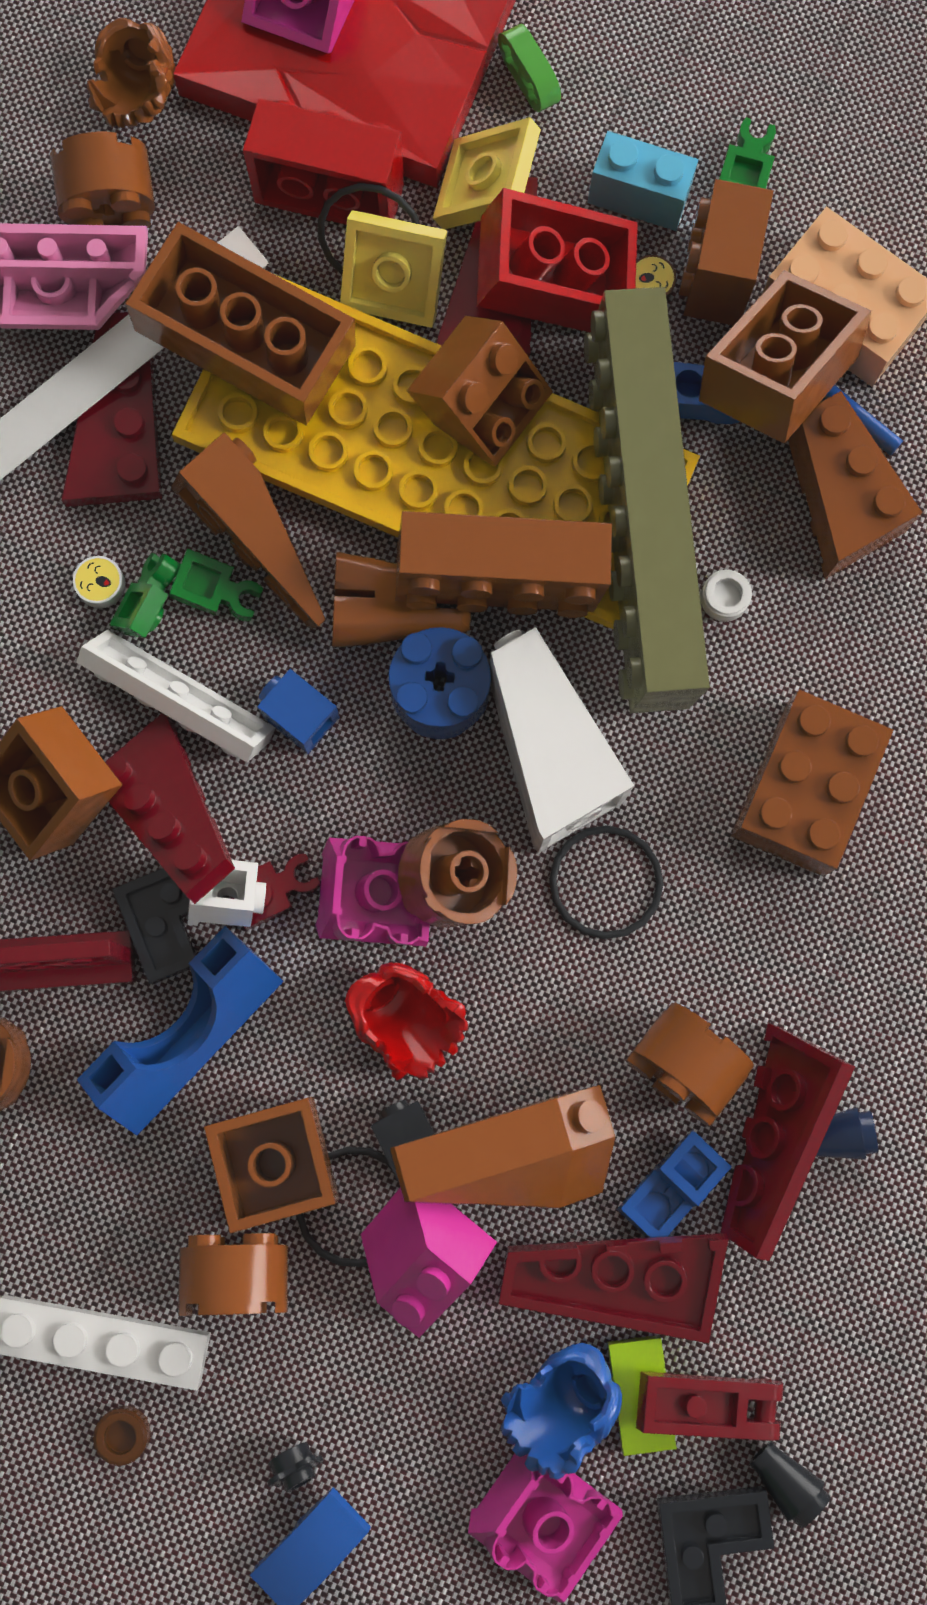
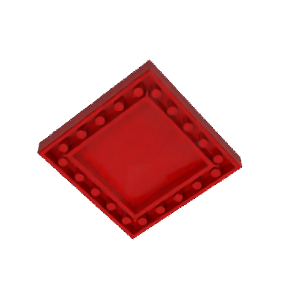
(391, 65)

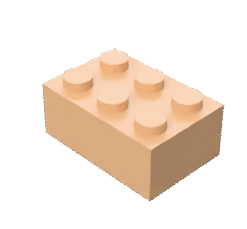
(868, 274)

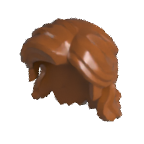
(134, 73)

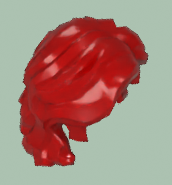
(406, 1019)

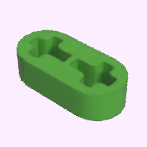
(529, 67)

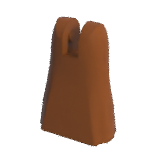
(367, 606)

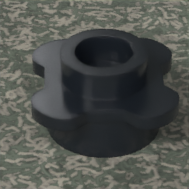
(293, 1467)

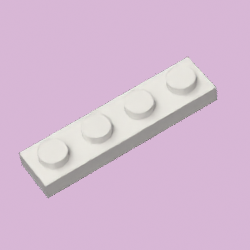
(176, 695)
(102, 1342)

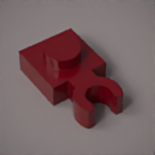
(280, 886)

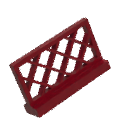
(67, 961)

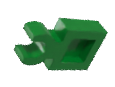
(748, 161)
(207, 583)
(143, 602)

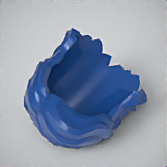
(562, 1411)

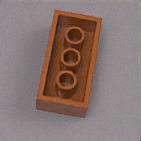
(241, 323)
(502, 563)

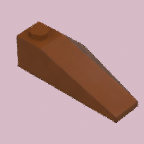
(232, 498)
(522, 1157)

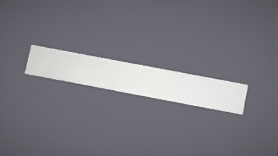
(87, 379)

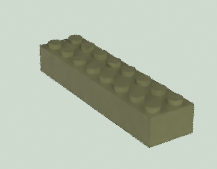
(646, 502)

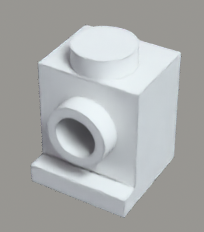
(247, 895)

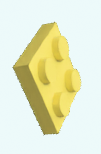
(482, 167)
(392, 268)

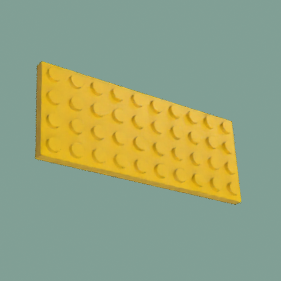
(381, 455)

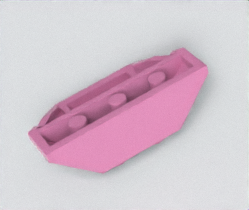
(67, 273)

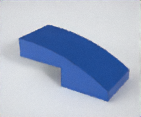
(674, 1187)
(310, 1550)

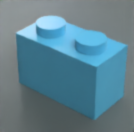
(642, 180)

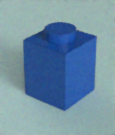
(297, 710)

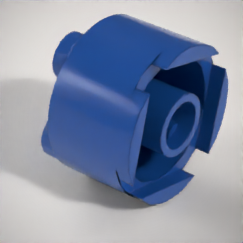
(415, 669)

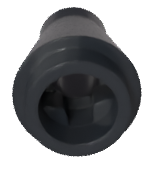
(792, 1486)

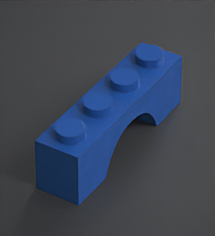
(142, 1077)

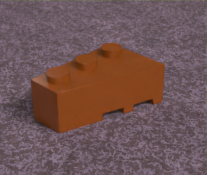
(848, 485)

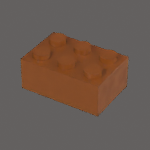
(783, 356)
(812, 783)

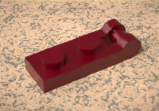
(708, 1406)

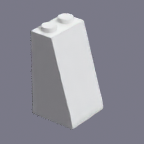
(553, 744)

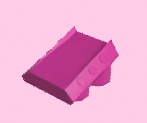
(363, 894)
(543, 1526)

